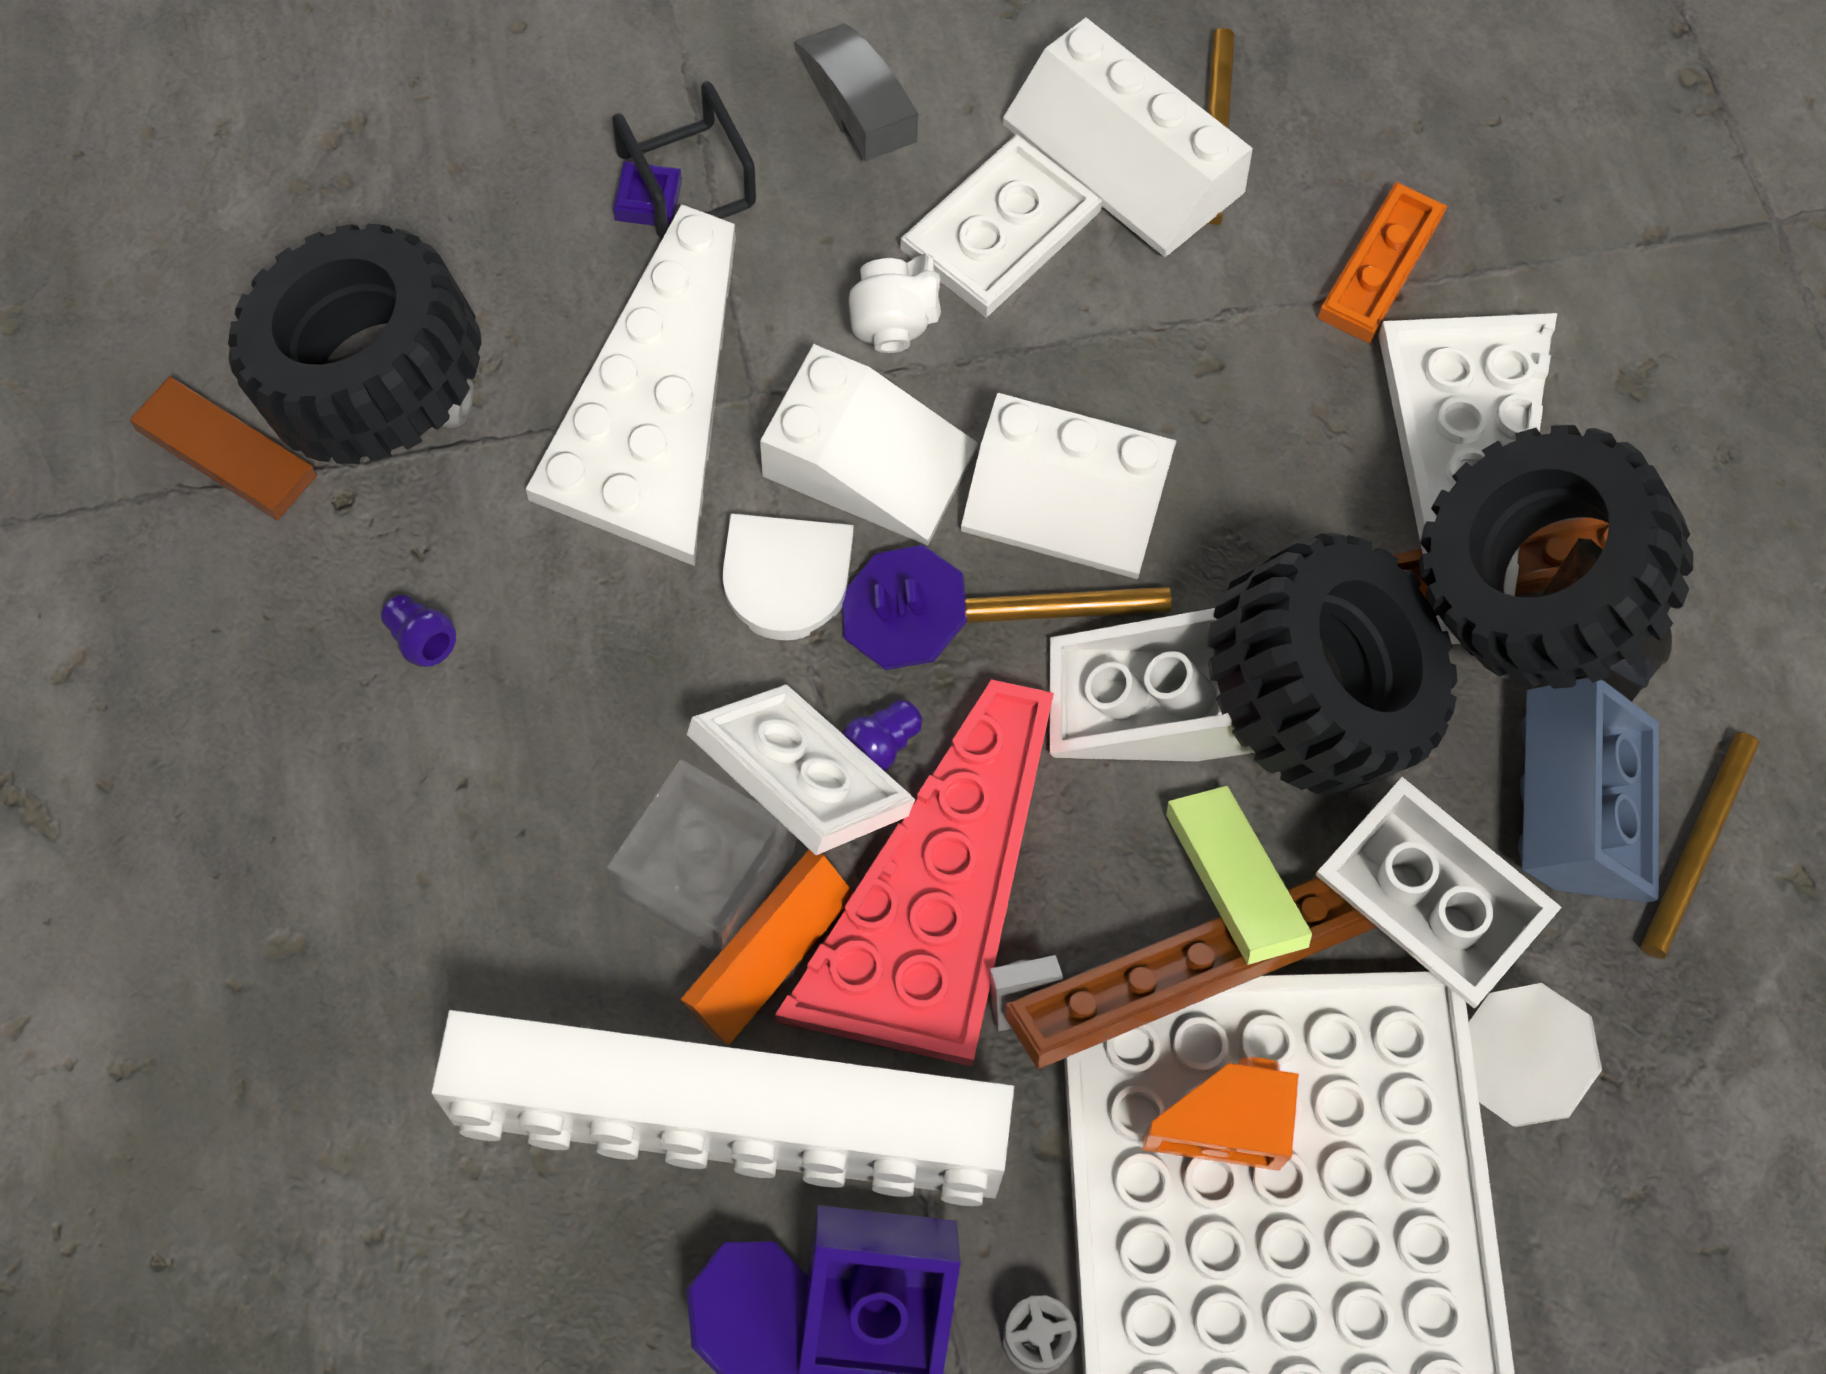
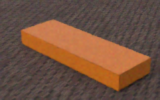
(1382, 262)
(768, 947)

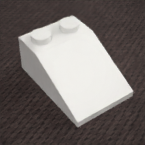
(865, 446)
(1139, 693)

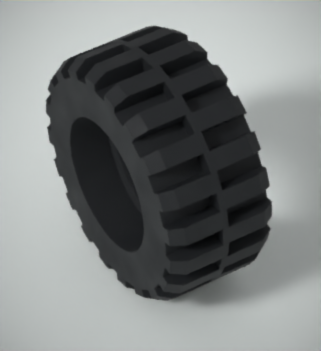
(320, 300)
(1600, 615)
(1283, 689)

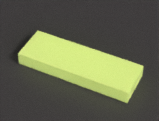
(1238, 875)

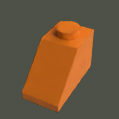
(1232, 1117)

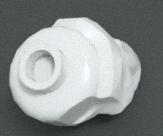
(894, 302)

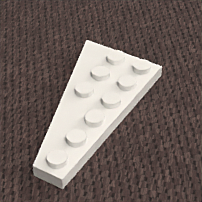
(1459, 391)
(644, 416)

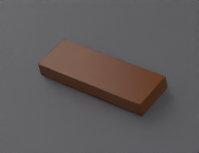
(223, 448)

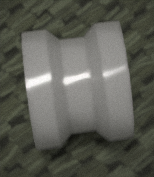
(1048, 1319)

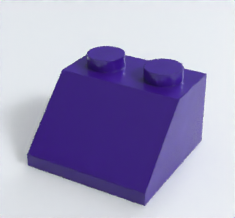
(879, 1293)

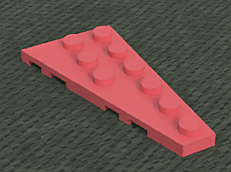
(931, 910)

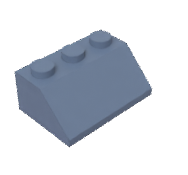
(1590, 792)

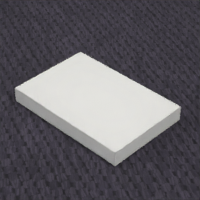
(1002, 224)
(800, 768)

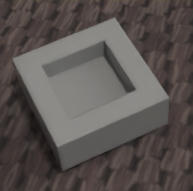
(1020, 980)

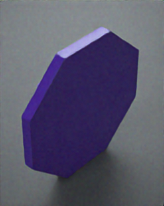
(904, 607)
(748, 1310)

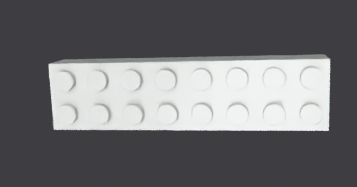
(724, 1107)

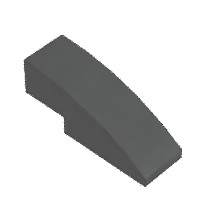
(859, 90)

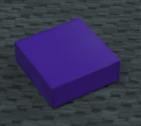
(634, 200)

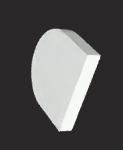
(786, 573)

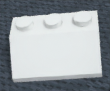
(1067, 485)
(1438, 892)

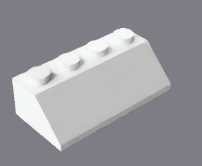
(1129, 137)

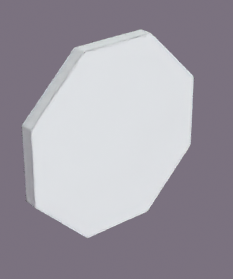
(1532, 1054)

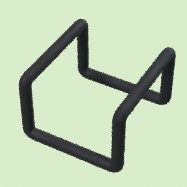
(629, 148)

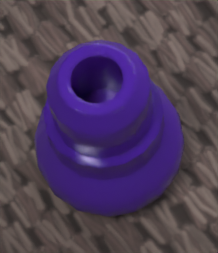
(421, 633)
(885, 732)

